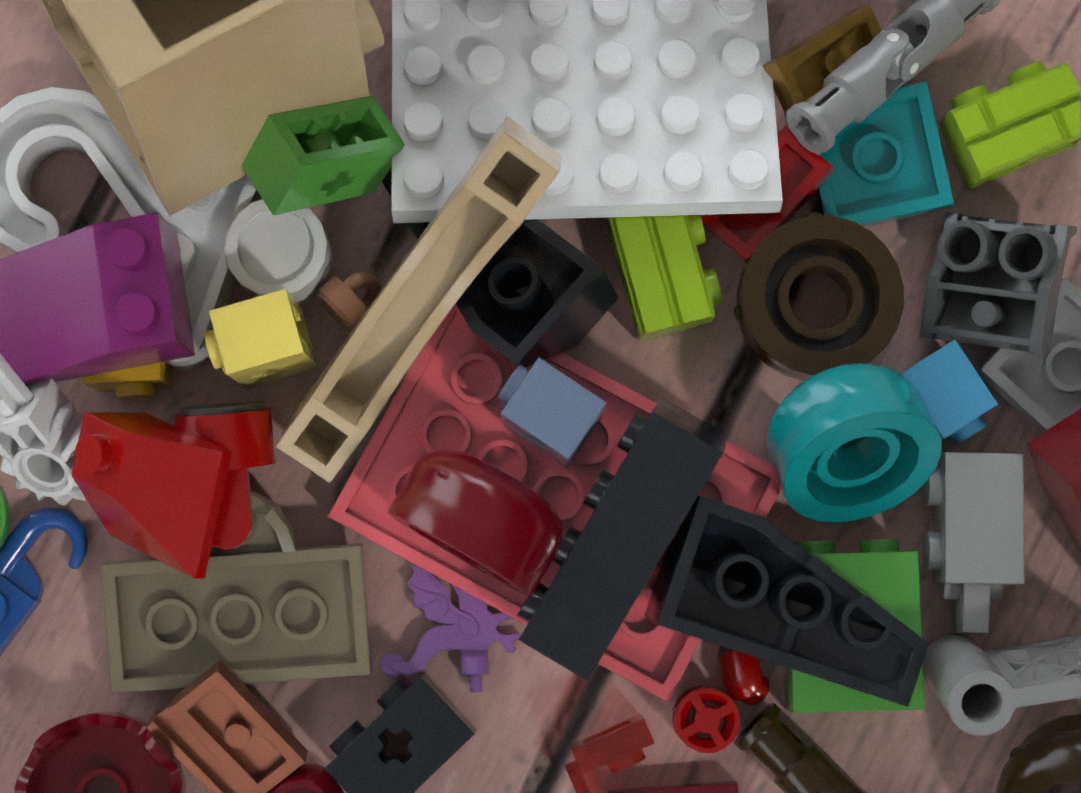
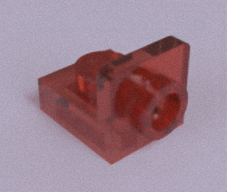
(614, 746)

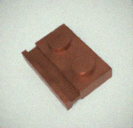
(227, 735)

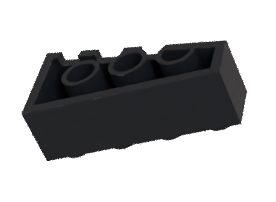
(623, 538)

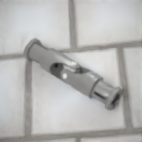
(881, 68)

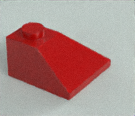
(153, 485)

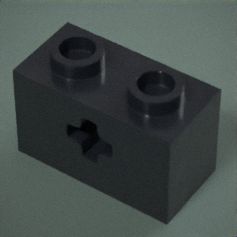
(436, 732)

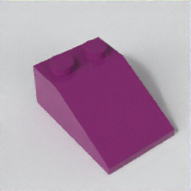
(95, 301)

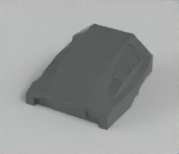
(996, 283)

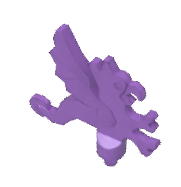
(464, 630)

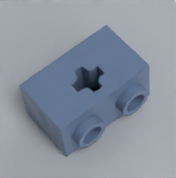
(549, 410)

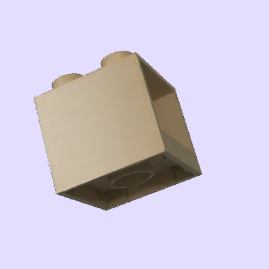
(204, 75)

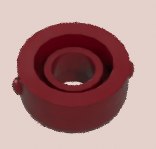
(480, 517)

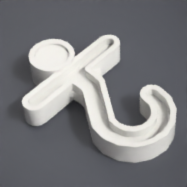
(218, 237)

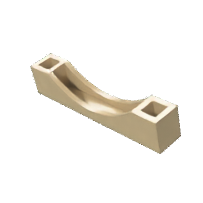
(426, 285)

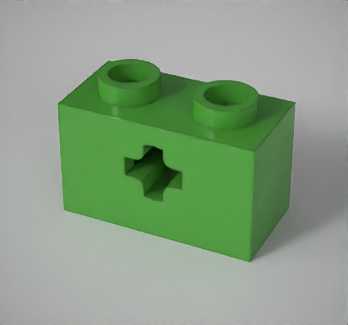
(322, 154)

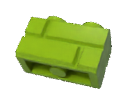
(1014, 124)
(664, 273)

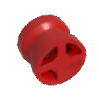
(712, 727)

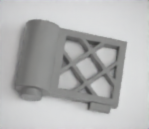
(986, 686)

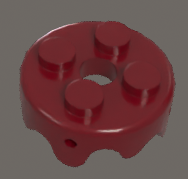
(100, 744)

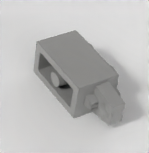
(975, 532)

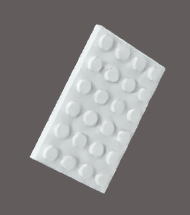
(639, 97)

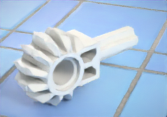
(38, 436)

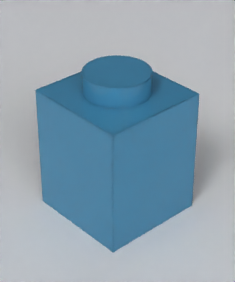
(952, 392)

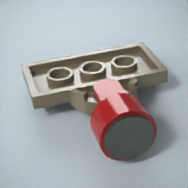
(263, 600)

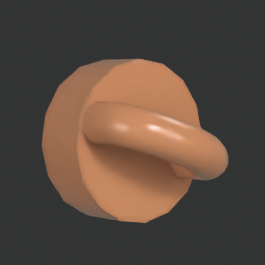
(342, 302)

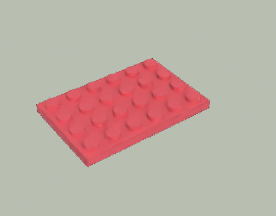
(454, 405)

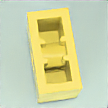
(260, 339)

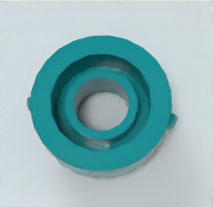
(852, 443)

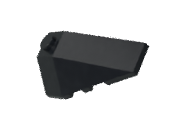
(533, 294)
(762, 594)

